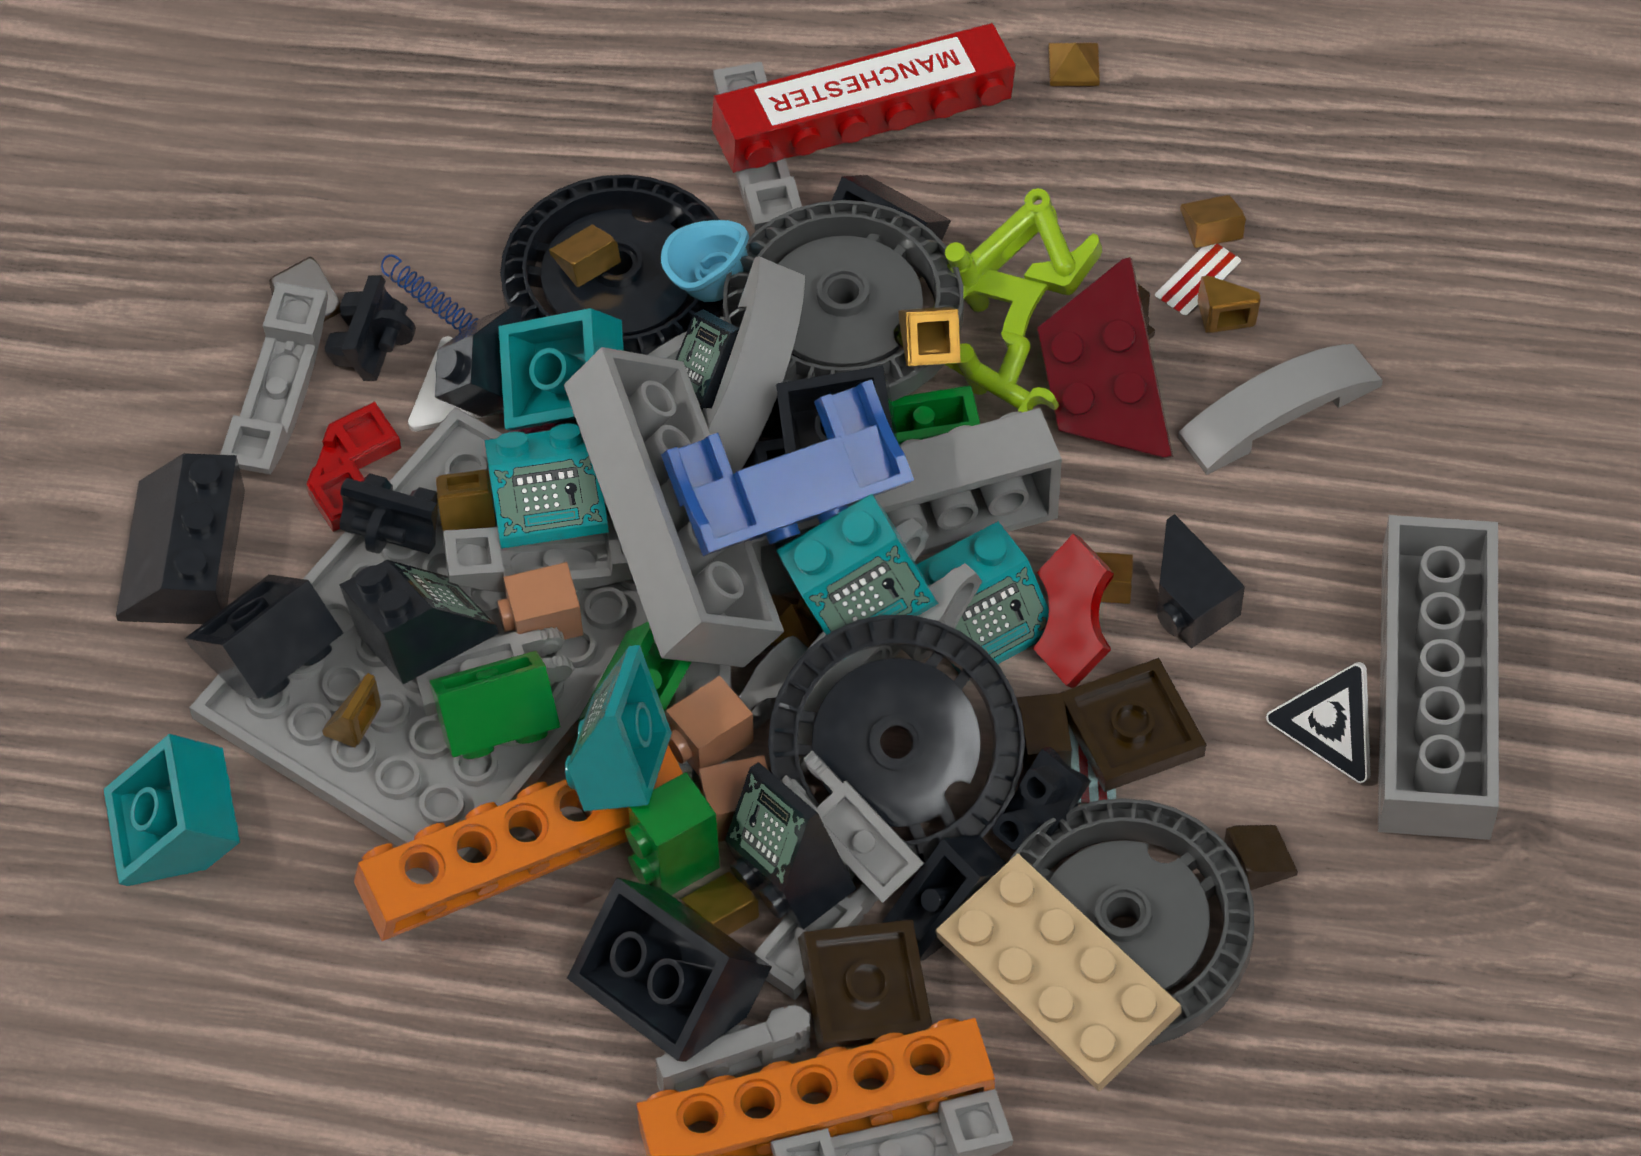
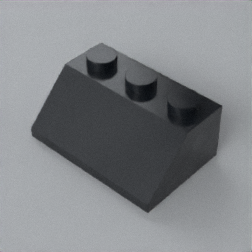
(182, 541)
(666, 969)

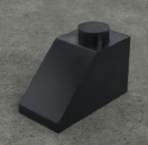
(471, 365)
(1195, 587)
(943, 885)

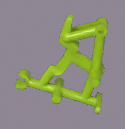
(983, 280)

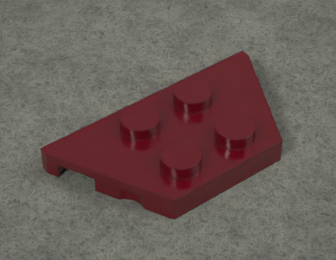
(1105, 366)

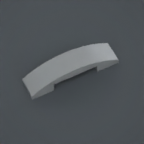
(767, 189)
(758, 358)
(279, 379)
(1274, 399)
(480, 563)
(960, 1128)

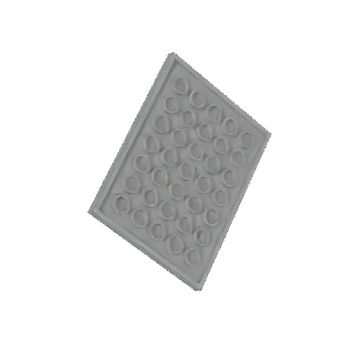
(402, 767)

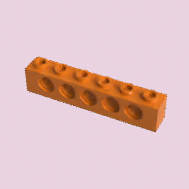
(402, 905)
(835, 1072)

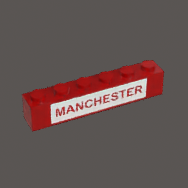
(862, 97)

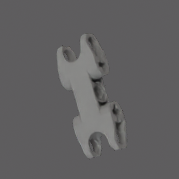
(760, 694)

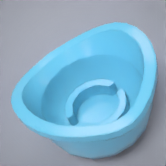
(703, 255)

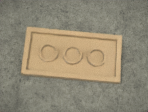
(1058, 972)

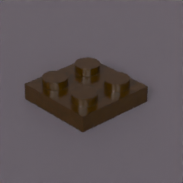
(1132, 724)
(864, 982)

